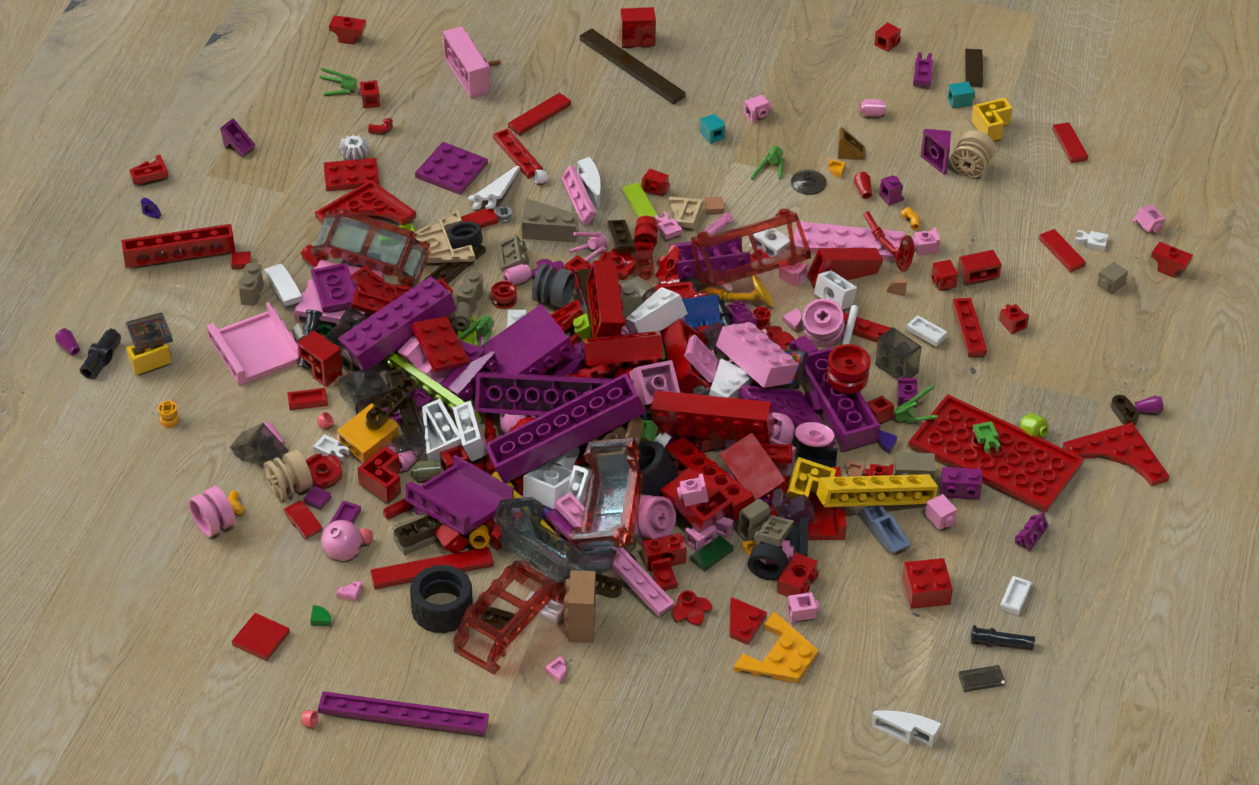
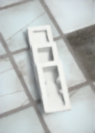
(283, 285)

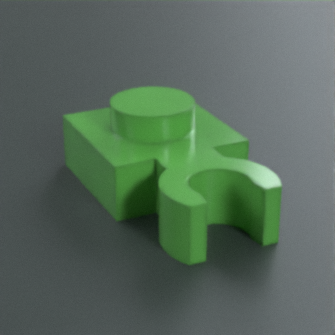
(986, 434)

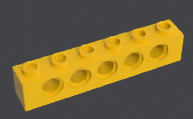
(876, 490)

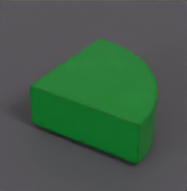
(320, 616)

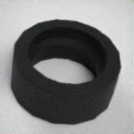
(465, 234)
(769, 552)

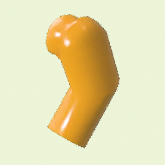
(914, 217)
(233, 499)

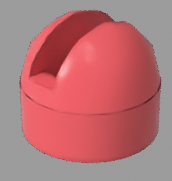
(325, 420)
(367, 536)
(310, 718)

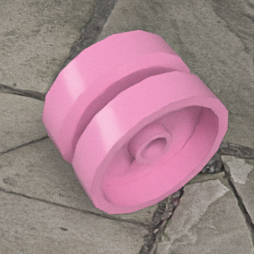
(823, 322)
(211, 511)
(655, 517)

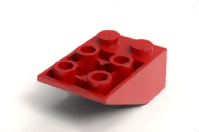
(701, 514)

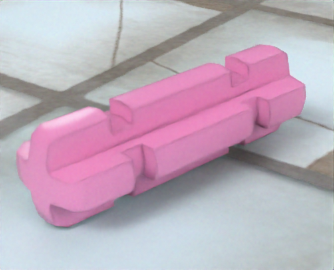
(720, 223)

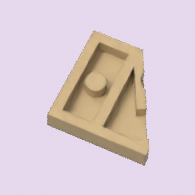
(686, 210)

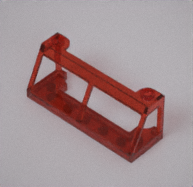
(791, 254)

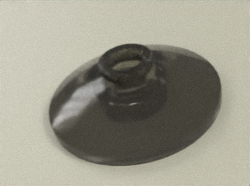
(808, 182)

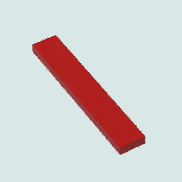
(405, 572)

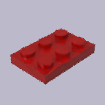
(350, 173)
(440, 344)

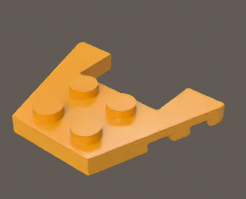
(788, 657)

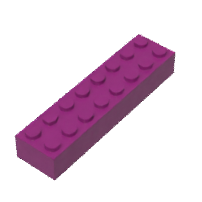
(529, 392)
(565, 428)

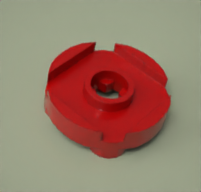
(626, 265)
(330, 464)

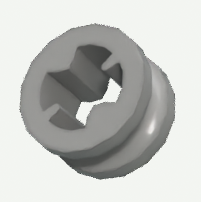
(504, 210)

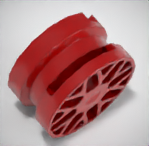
(504, 293)

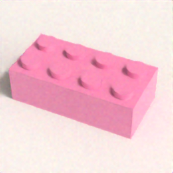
(466, 62)
(757, 354)

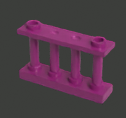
(721, 256)

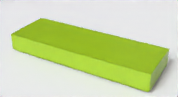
(638, 200)

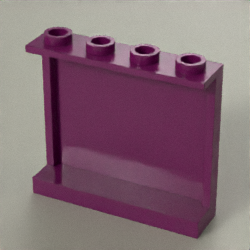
(530, 344)
(459, 496)

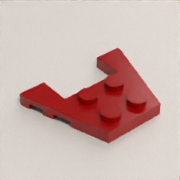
(599, 371)

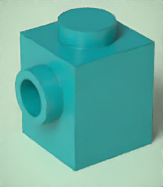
(960, 94)
(712, 128)

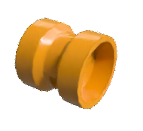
(168, 414)

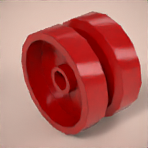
(848, 368)

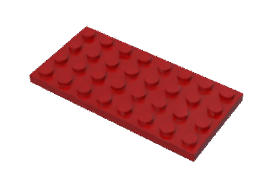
(1023, 465)

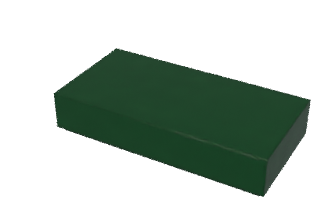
(712, 553)

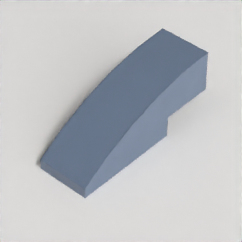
(884, 528)

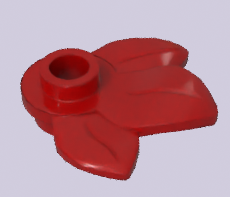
(668, 262)
(779, 337)
(691, 608)

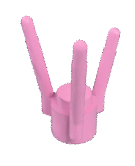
(596, 242)

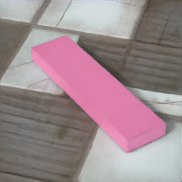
(578, 195)

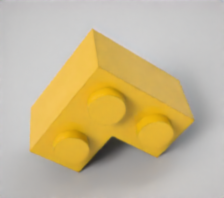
(991, 117)
(148, 359)
(806, 477)

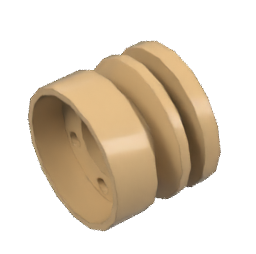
(973, 154)
(288, 474)

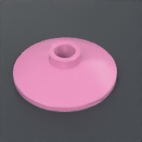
(814, 434)

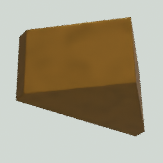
(849, 146)

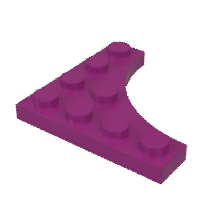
(786, 402)

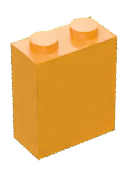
(365, 441)

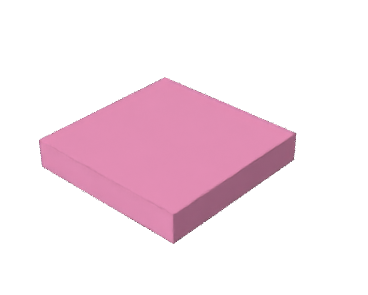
(701, 358)

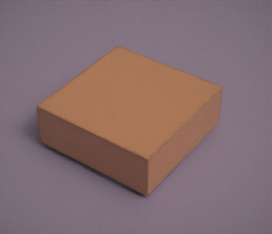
(714, 205)

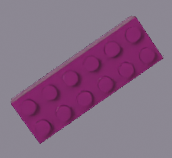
(391, 325)
(843, 412)

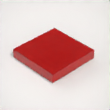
(260, 636)

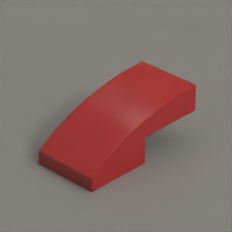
(303, 519)

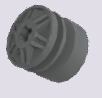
(553, 285)

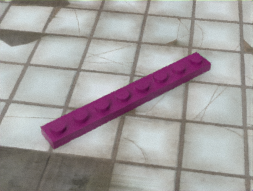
(403, 713)

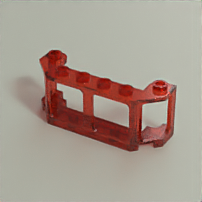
(527, 612)

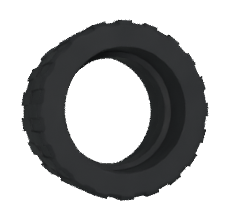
(656, 467)
(440, 580)

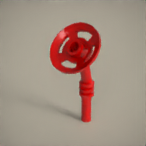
(901, 252)

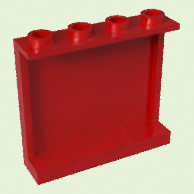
(829, 521)

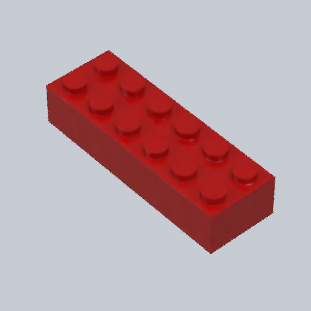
(712, 416)

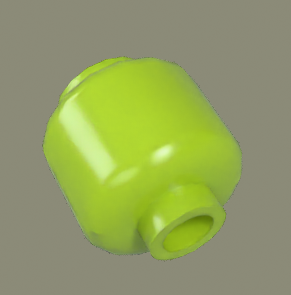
(1034, 425)

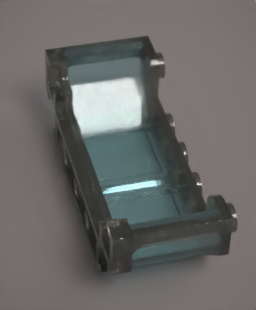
(540, 546)

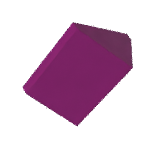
(936, 148)

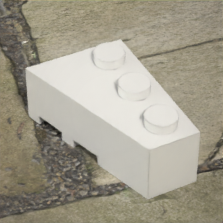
(657, 312)
(729, 380)
(439, 430)

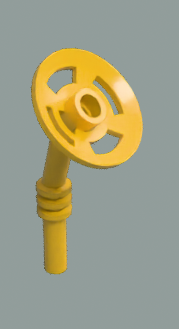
(759, 292)

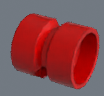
(646, 230)

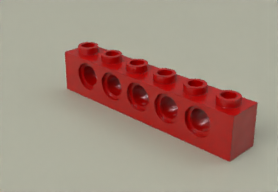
(178, 245)
(686, 455)

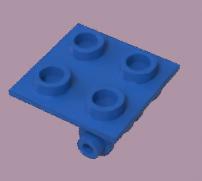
(702, 311)

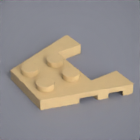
(440, 245)

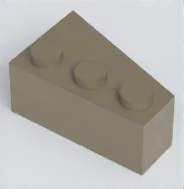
(548, 223)

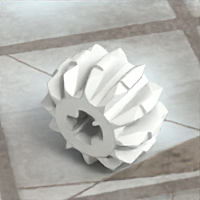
(354, 147)

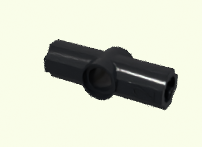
(100, 353)

